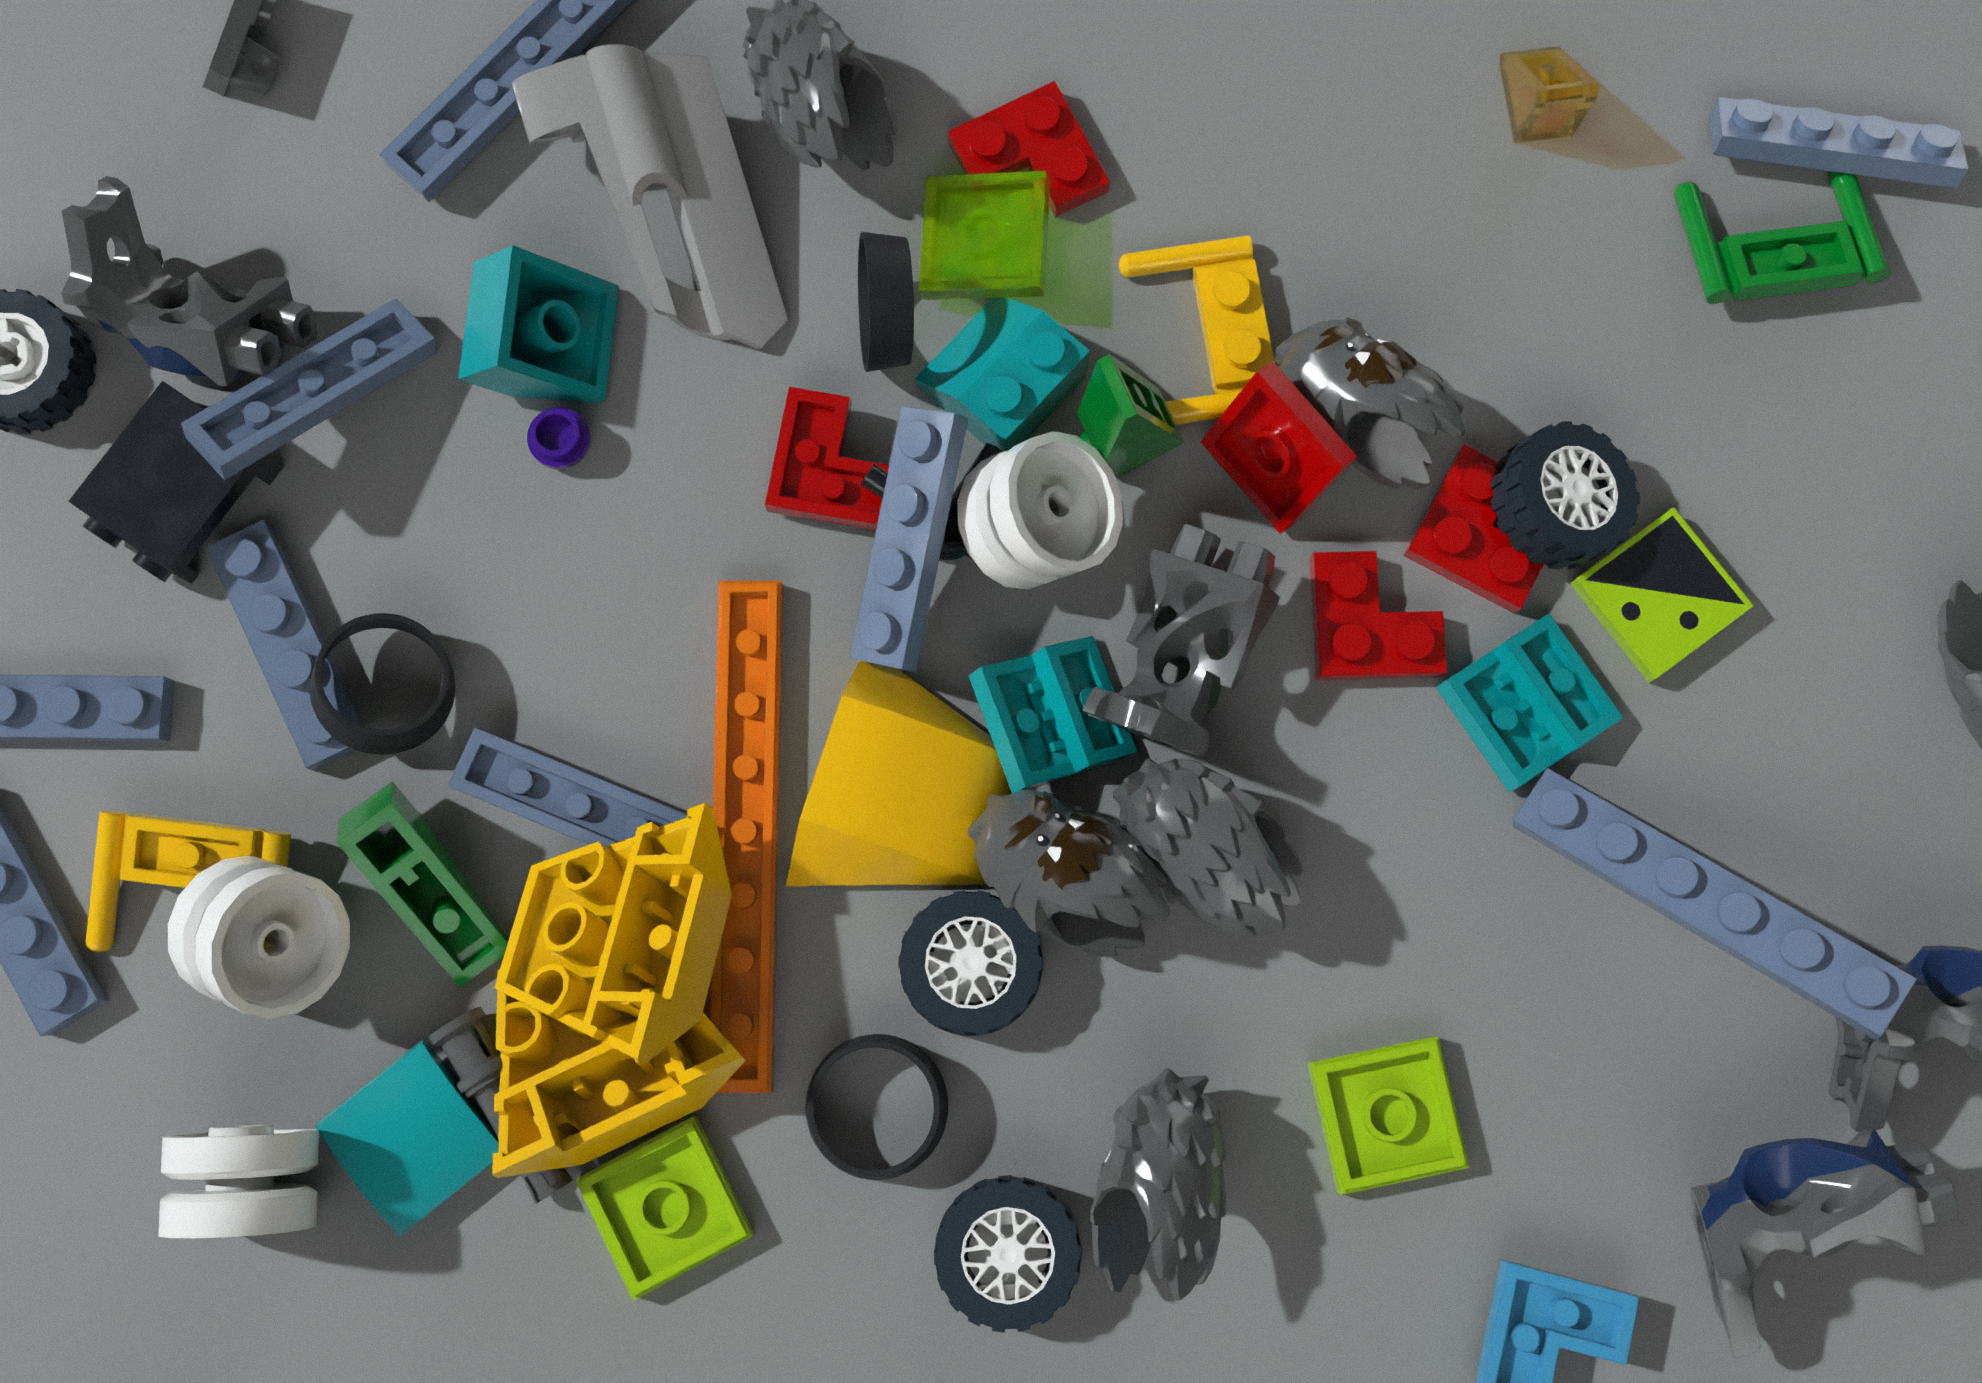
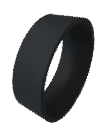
(885, 301)
(377, 740)
(936, 1084)

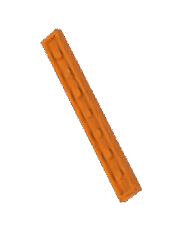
(748, 822)

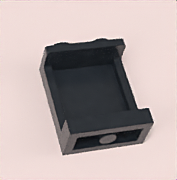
(161, 489)

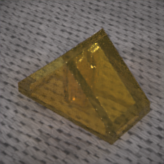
(1545, 93)

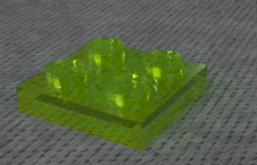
(984, 236)

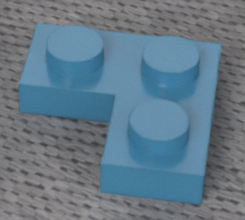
(1545, 1311)

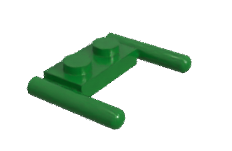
(1785, 258)

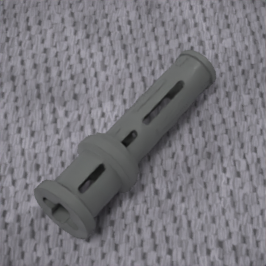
(479, 1066)

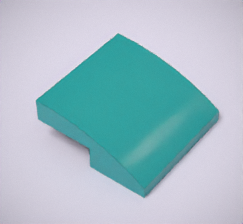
(1529, 702)
(1039, 717)
(409, 1137)

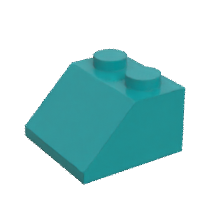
(538, 328)
(1006, 371)

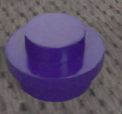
(558, 438)

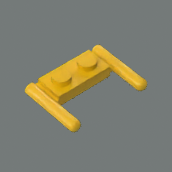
(1228, 311)
(164, 853)

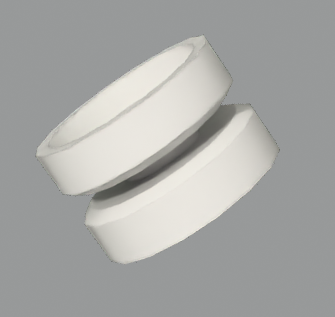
(1040, 511)
(259, 936)
(239, 1182)

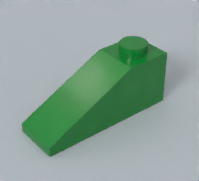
(1125, 417)
(421, 883)

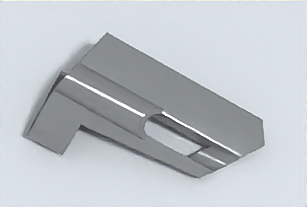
(665, 125)

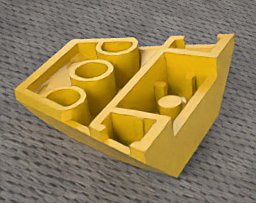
(895, 790)
(623, 934)
(578, 1098)

